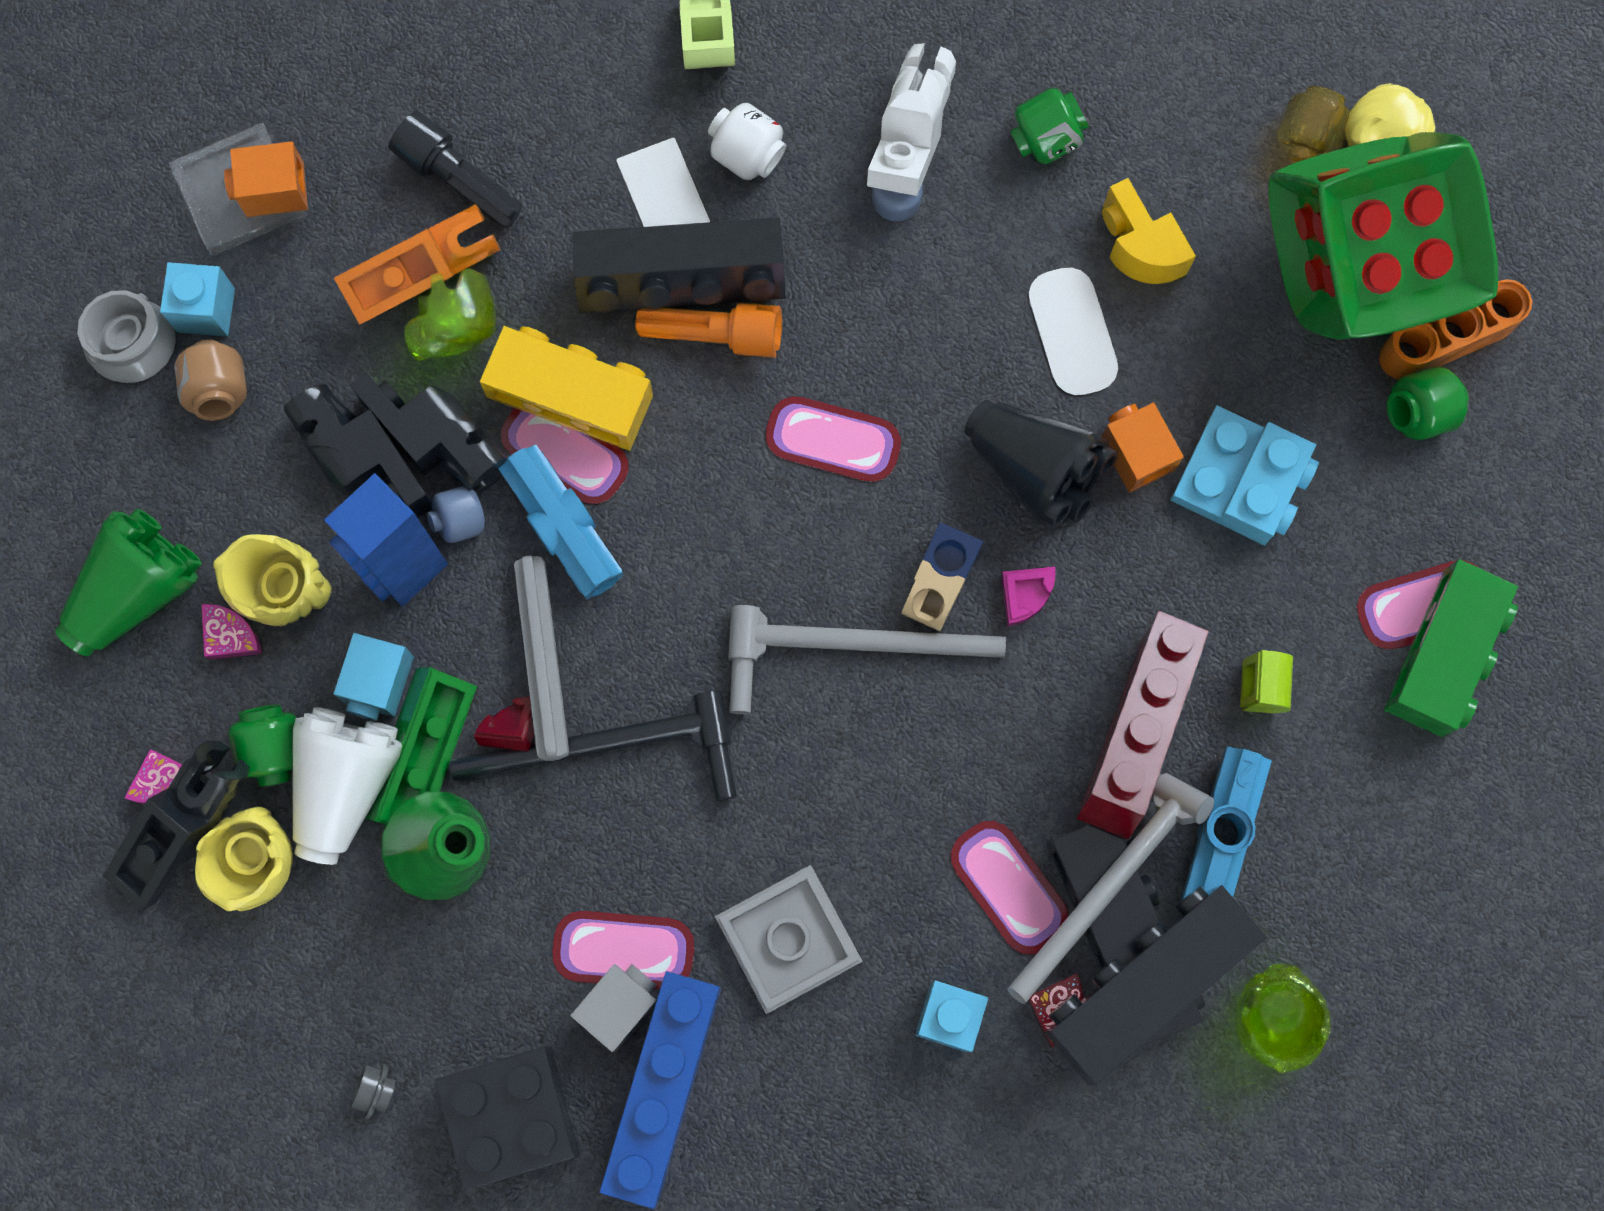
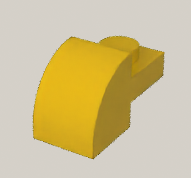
(1146, 248)

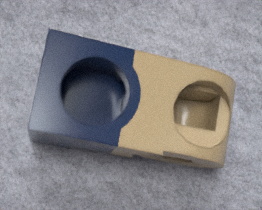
(941, 576)

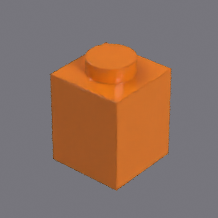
(267, 179)
(1142, 444)

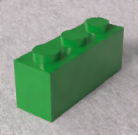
(1453, 649)

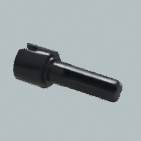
(429, 150)

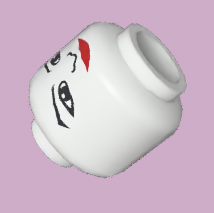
(746, 141)

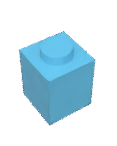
(197, 299)
(373, 677)
(951, 1016)

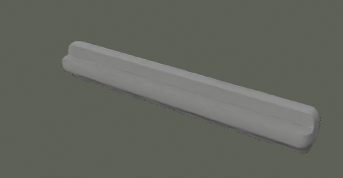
(541, 658)

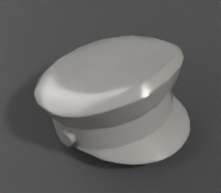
(125, 336)

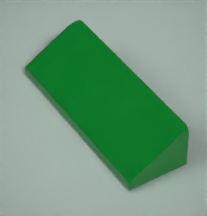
(428, 736)

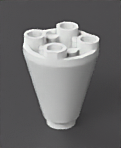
(336, 780)

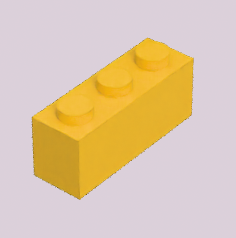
(567, 386)

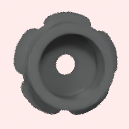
(372, 1091)

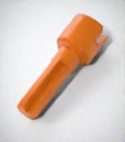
(747, 329)

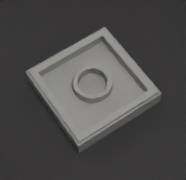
(788, 939)

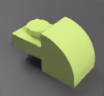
(707, 33)

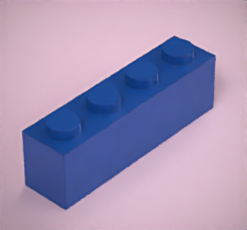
(384, 542)
(660, 1090)

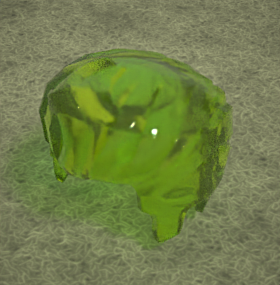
(452, 318)
(1282, 1019)

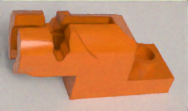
(408, 266)

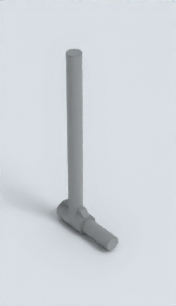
(751, 635)
(1174, 803)

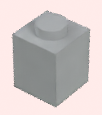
(616, 1006)

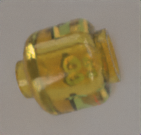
(1313, 123)

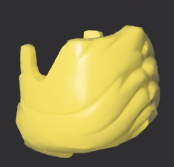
(1388, 113)
(270, 579)
(243, 860)

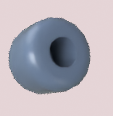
(896, 205)
(456, 514)

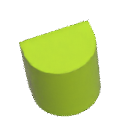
(1267, 682)

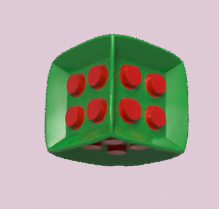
(1384, 235)

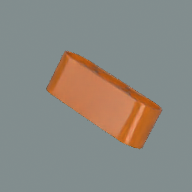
(1438, 347)

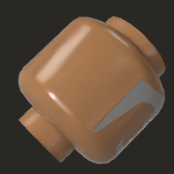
(210, 380)

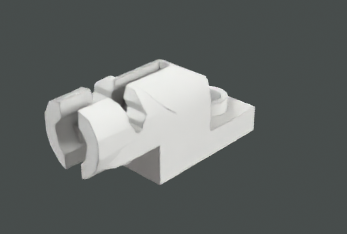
(912, 123)

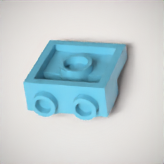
(1246, 475)

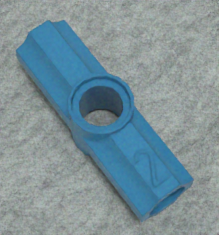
(561, 521)
(1236, 798)

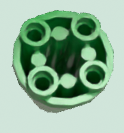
(124, 581)
(416, 847)

